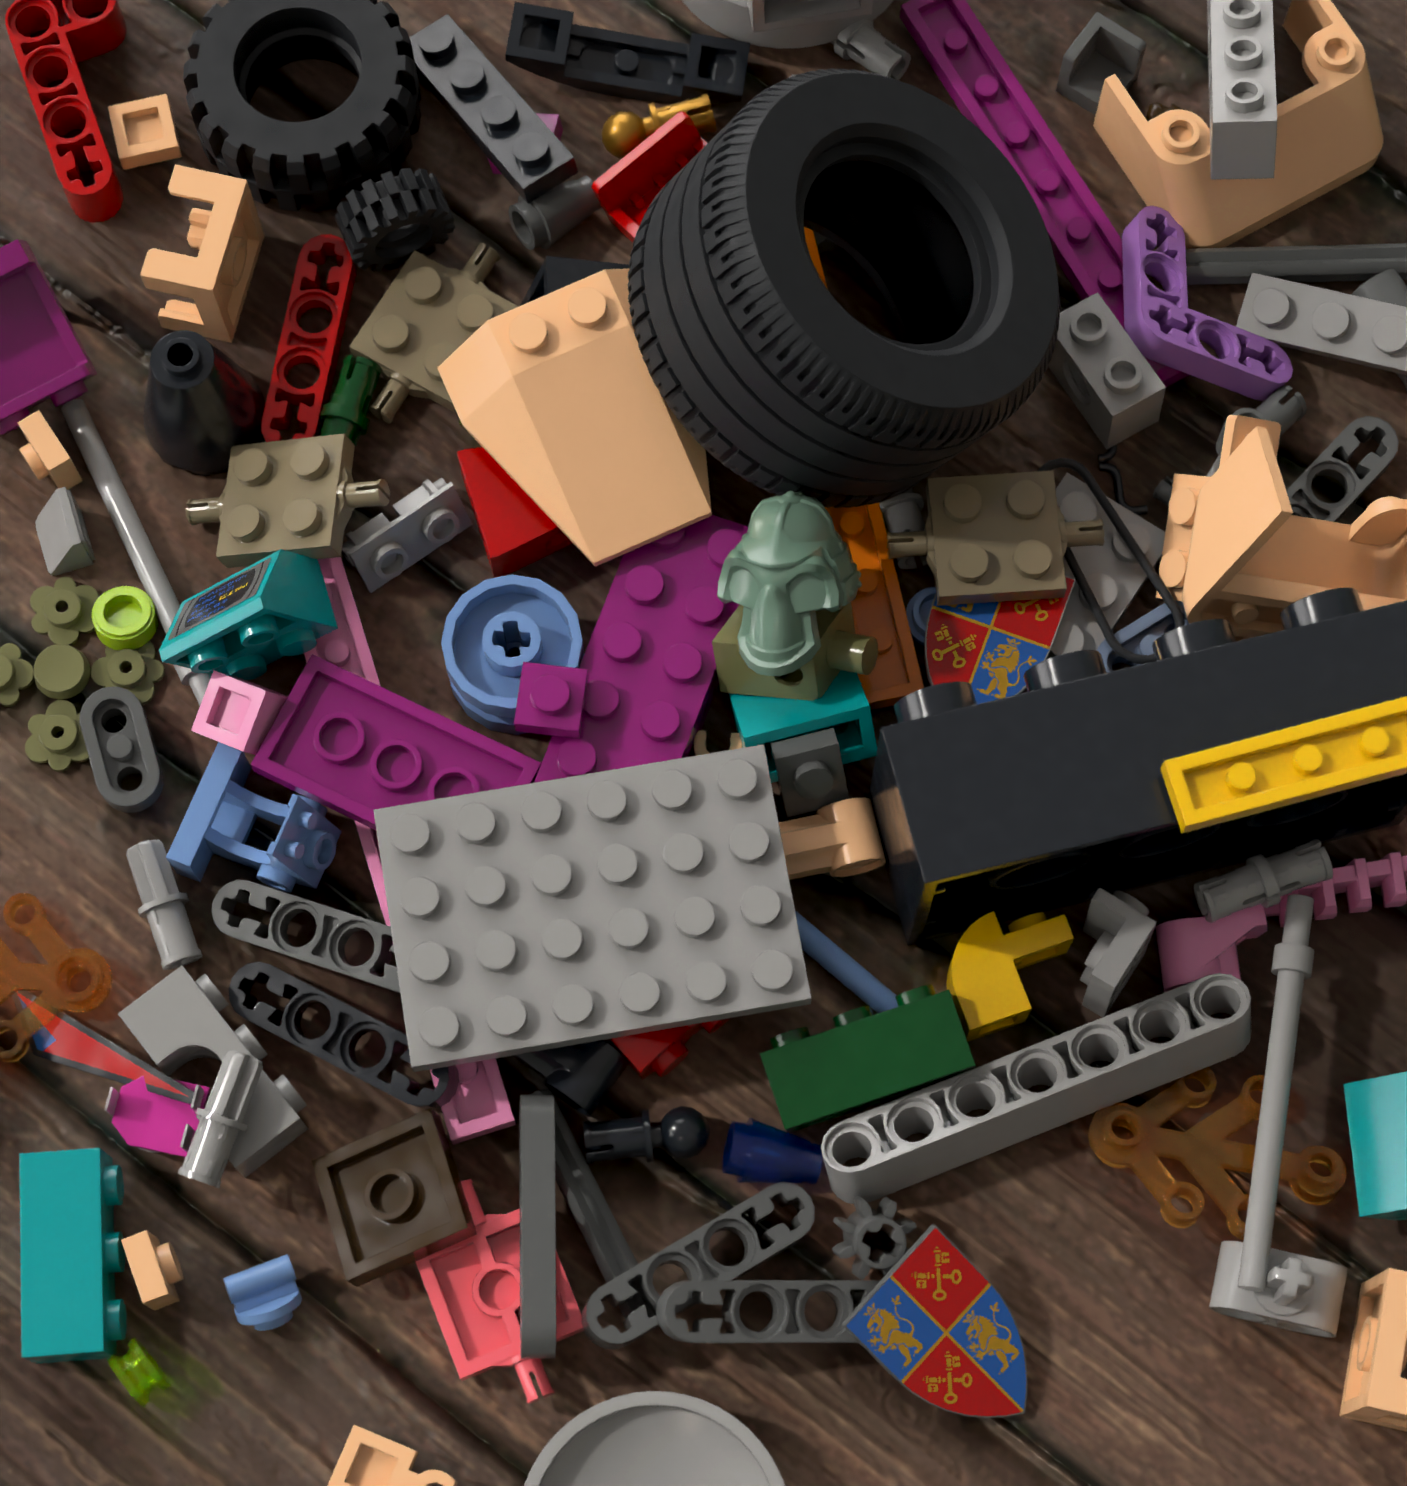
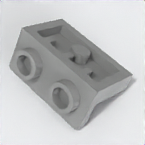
(1122, 939)

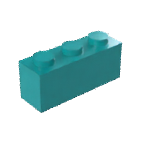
(70, 1255)

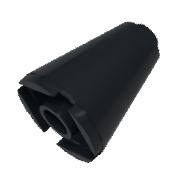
(199, 404)

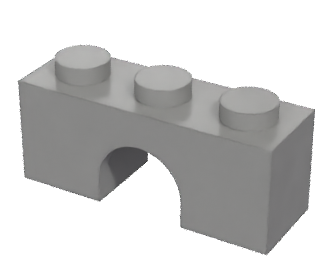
(183, 1023)

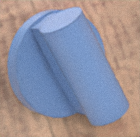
(264, 1294)

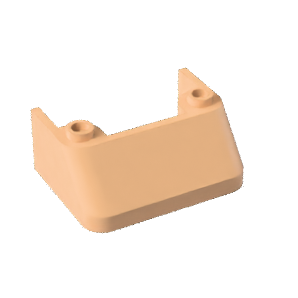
(1320, 140)
(1259, 558)

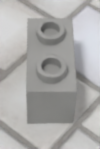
(1105, 372)

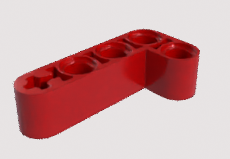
(68, 106)

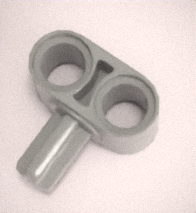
(1299, 1292)

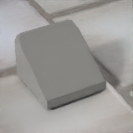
(63, 534)

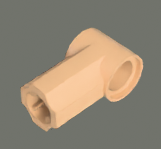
(836, 840)

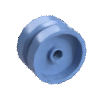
(499, 620)

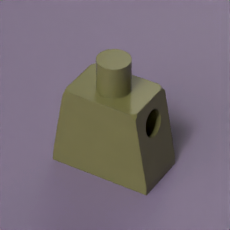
(838, 651)

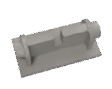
(424, 523)

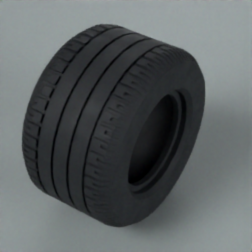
(765, 354)

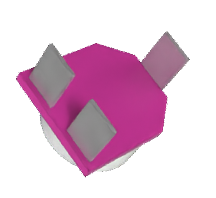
(153, 1120)

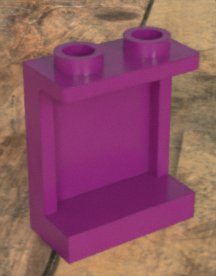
(37, 342)

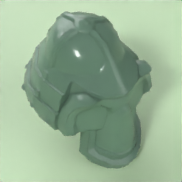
(783, 575)

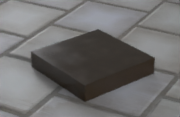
(393, 1197)

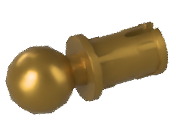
(627, 130)

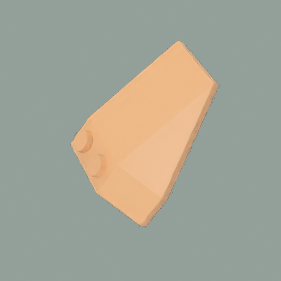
(578, 419)

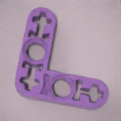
(1171, 331)

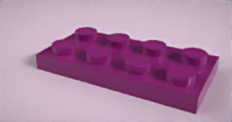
(376, 750)

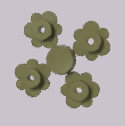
(65, 671)

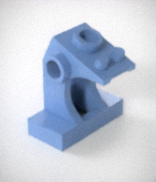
(224, 815)

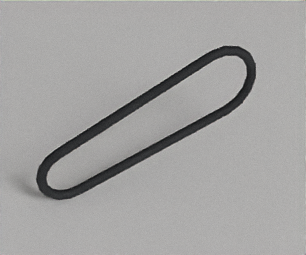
(1135, 549)

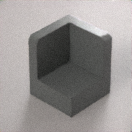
(1095, 54)

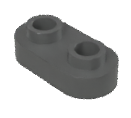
(121, 753)

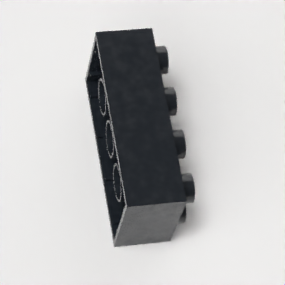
(1064, 784)

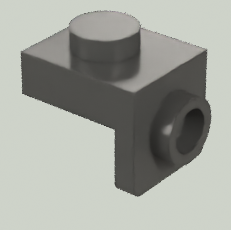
(809, 772)

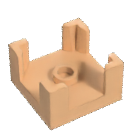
(227, 256)
(1379, 1354)

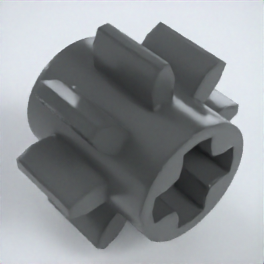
(872, 1219)

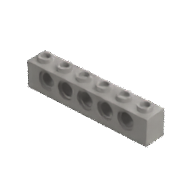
(1241, 89)

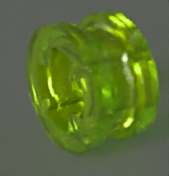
(138, 1372)

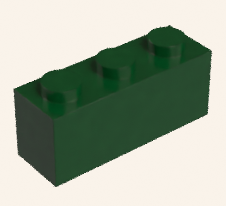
(866, 1058)

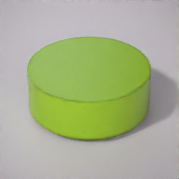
(124, 618)

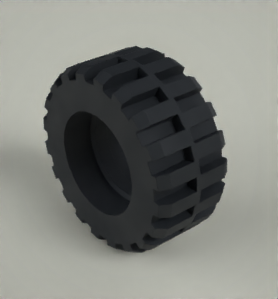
(314, 157)

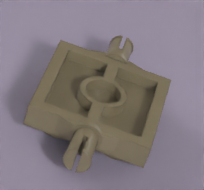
(422, 323)
(286, 498)
(995, 538)

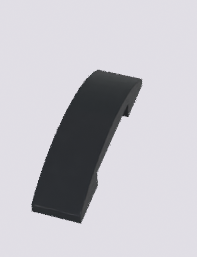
(625, 63)

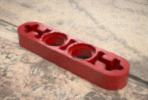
(304, 347)

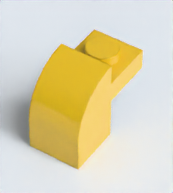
(986, 964)

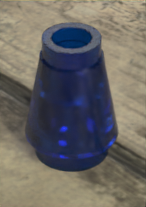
(769, 1155)

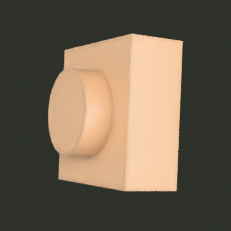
(144, 131)
(46, 453)
(153, 1269)

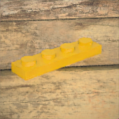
(1288, 765)

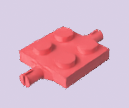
(478, 1298)

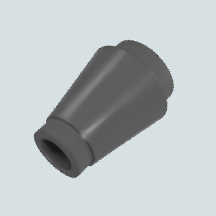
(553, 213)

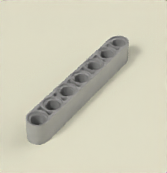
(1021, 1114)

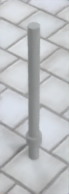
(129, 528)
(1292, 966)

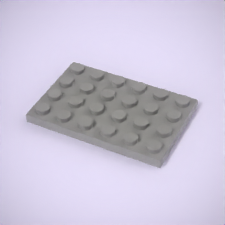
(590, 908)

